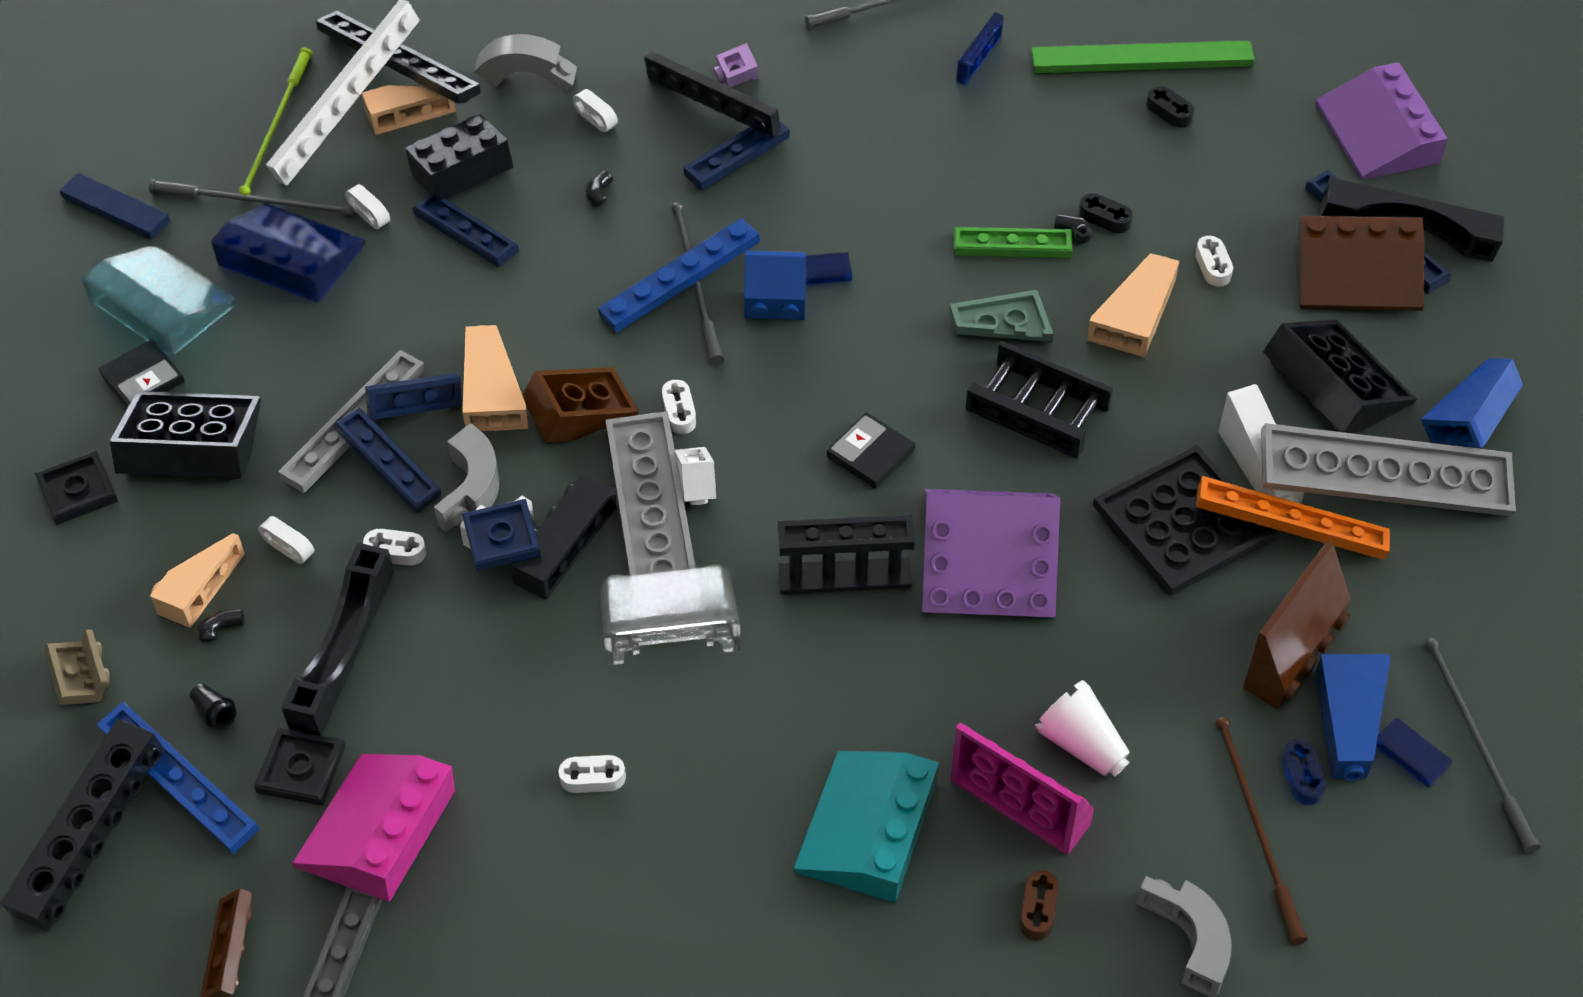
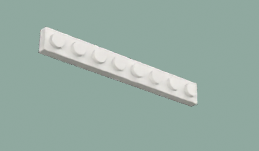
(342, 92)

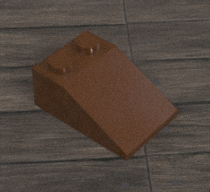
(576, 401)

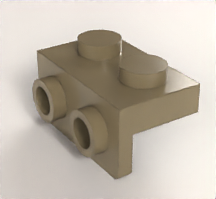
(78, 670)

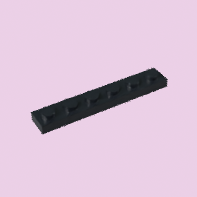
(712, 94)

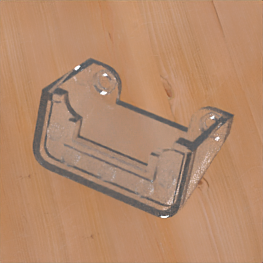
(668, 609)

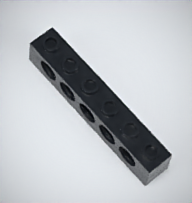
(65, 834)

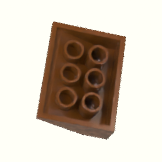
(1361, 263)
(1299, 630)

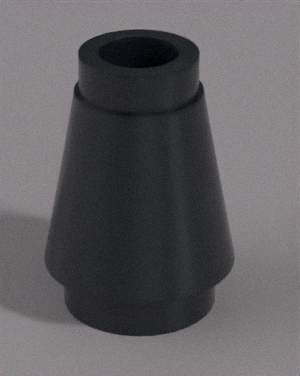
(213, 706)

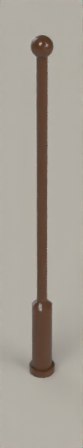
(1281, 891)

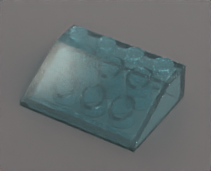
(156, 296)

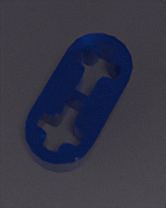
(1296, 774)

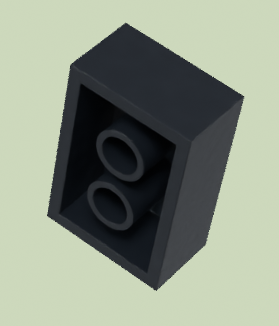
(459, 157)

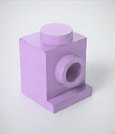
(736, 66)

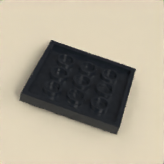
(1166, 529)

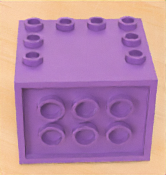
(990, 552)

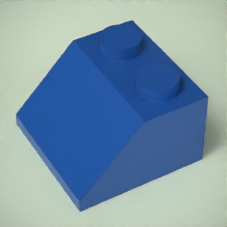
(775, 285)

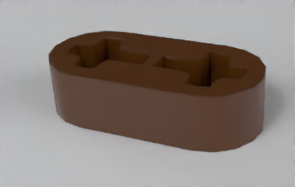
(1031, 903)

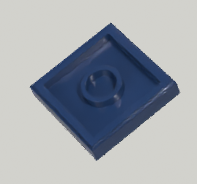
(501, 534)

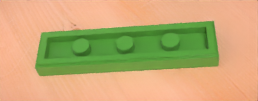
(1012, 242)

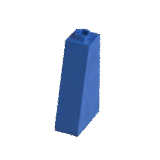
(1474, 406)
(1351, 709)

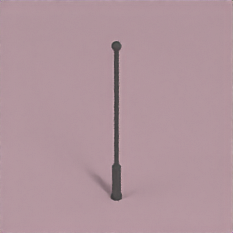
(841, 13)
(193, 191)
(715, 354)
(1509, 802)

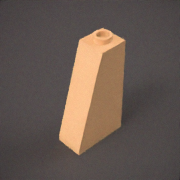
(1134, 310)
(490, 386)

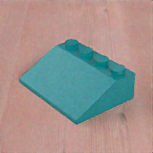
(868, 821)

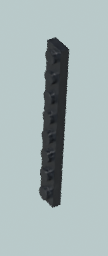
(404, 59)

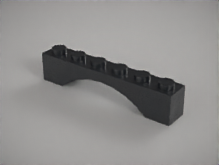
(1466, 229)
(320, 684)

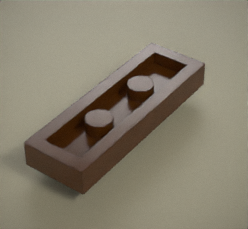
(227, 944)

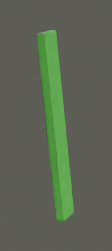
(1142, 57)

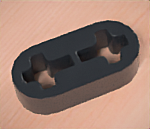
(1170, 106)
(1105, 213)

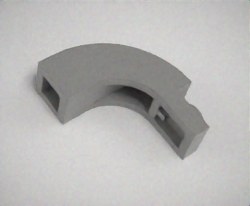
(527, 54)
(477, 458)
(1203, 925)

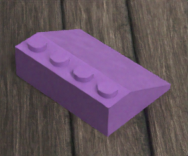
(1383, 123)

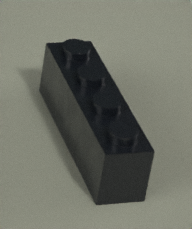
(565, 535)

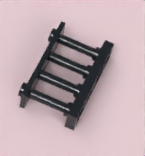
(1029, 421)
(845, 535)

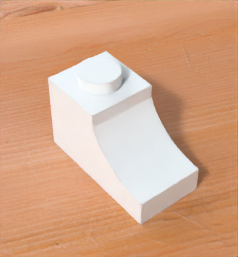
(696, 475)

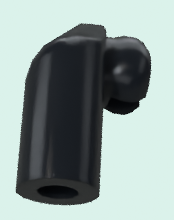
(595, 187)
(1079, 227)
(218, 620)

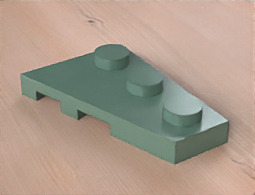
(1003, 316)

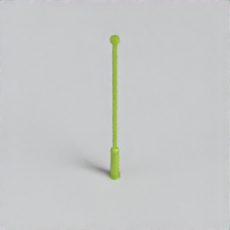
(304, 56)

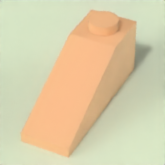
(401, 106)
(193, 584)

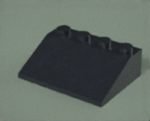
(1337, 374)
(186, 435)

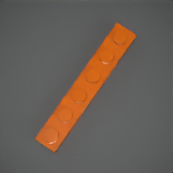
(1293, 518)

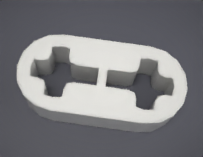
(595, 110)
(367, 206)
(1208, 262)
(674, 407)
(286, 539)
(397, 543)
(592, 774)

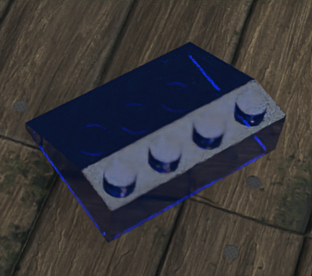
(285, 250)

